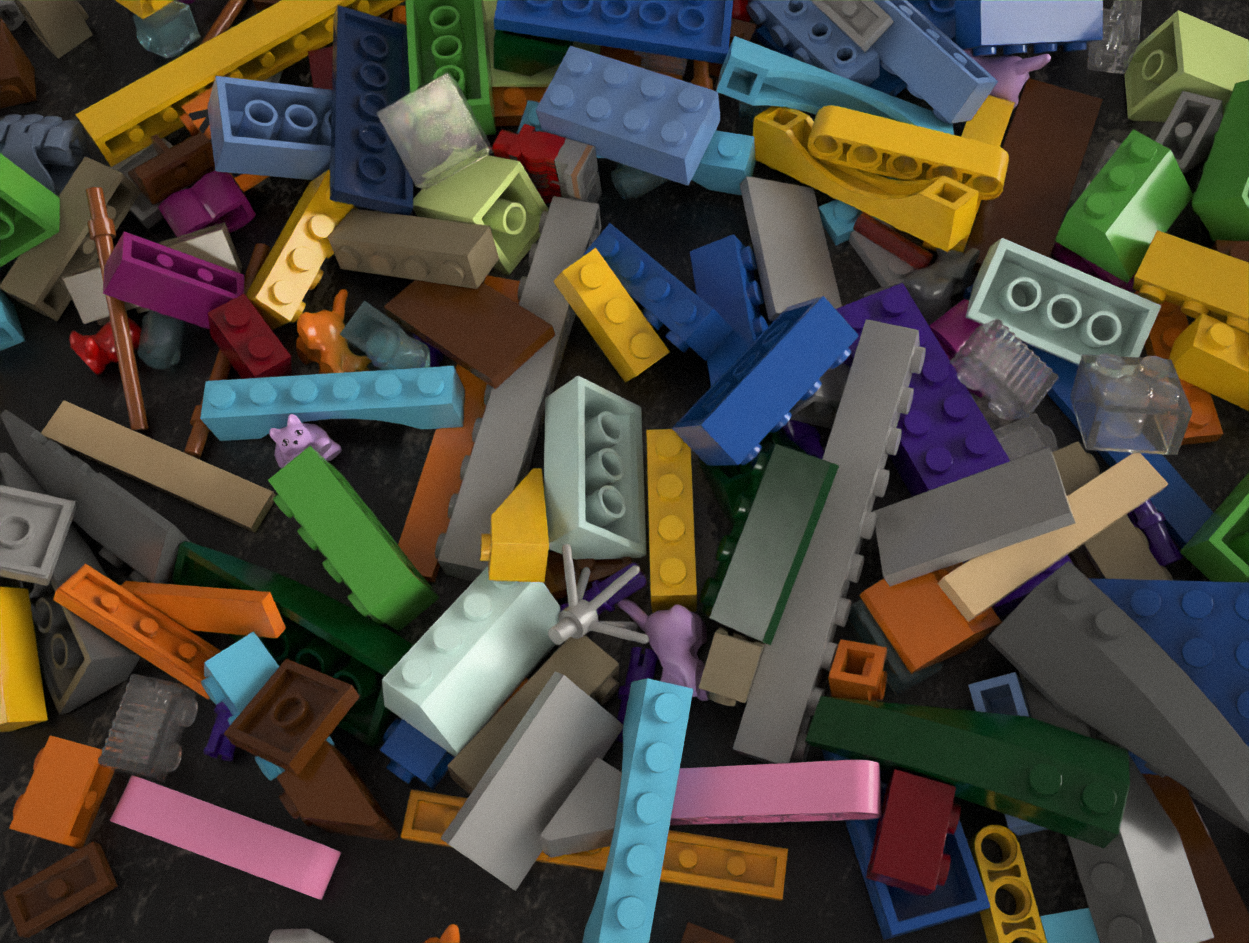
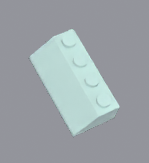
(1058, 305)
(594, 473)
(472, 659)

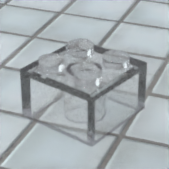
(435, 132)
(1130, 404)

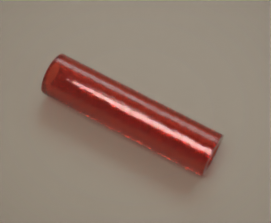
(892, 241)

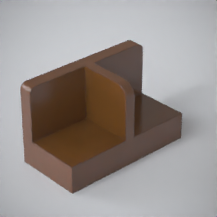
(173, 167)

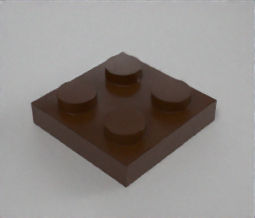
(292, 716)

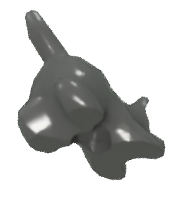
(937, 283)

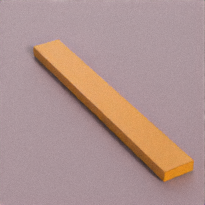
(687, 860)

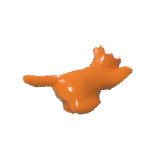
(322, 343)

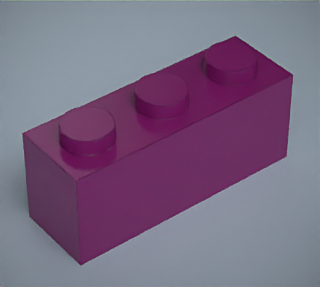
(168, 280)

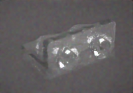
(1119, 40)

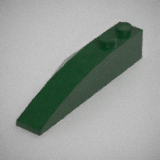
(317, 632)
(990, 758)

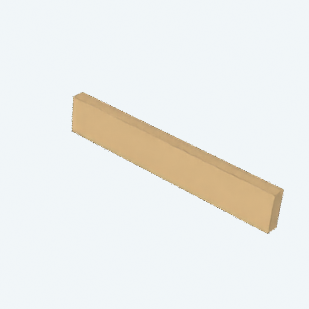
(160, 466)
(1094, 506)

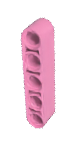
(778, 793)
(226, 837)

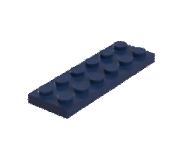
(367, 77)

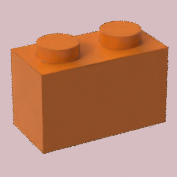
(62, 793)

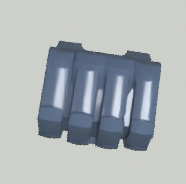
(44, 147)

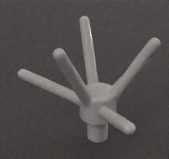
(582, 615)

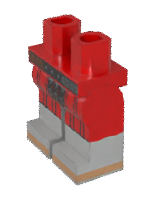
(553, 163)

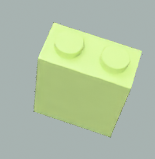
(1183, 57)
(490, 194)

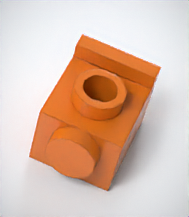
(858, 671)

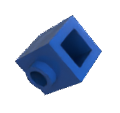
(414, 754)

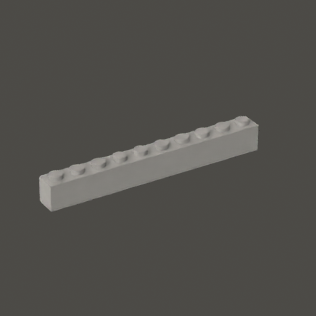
(516, 409)
(802, 647)

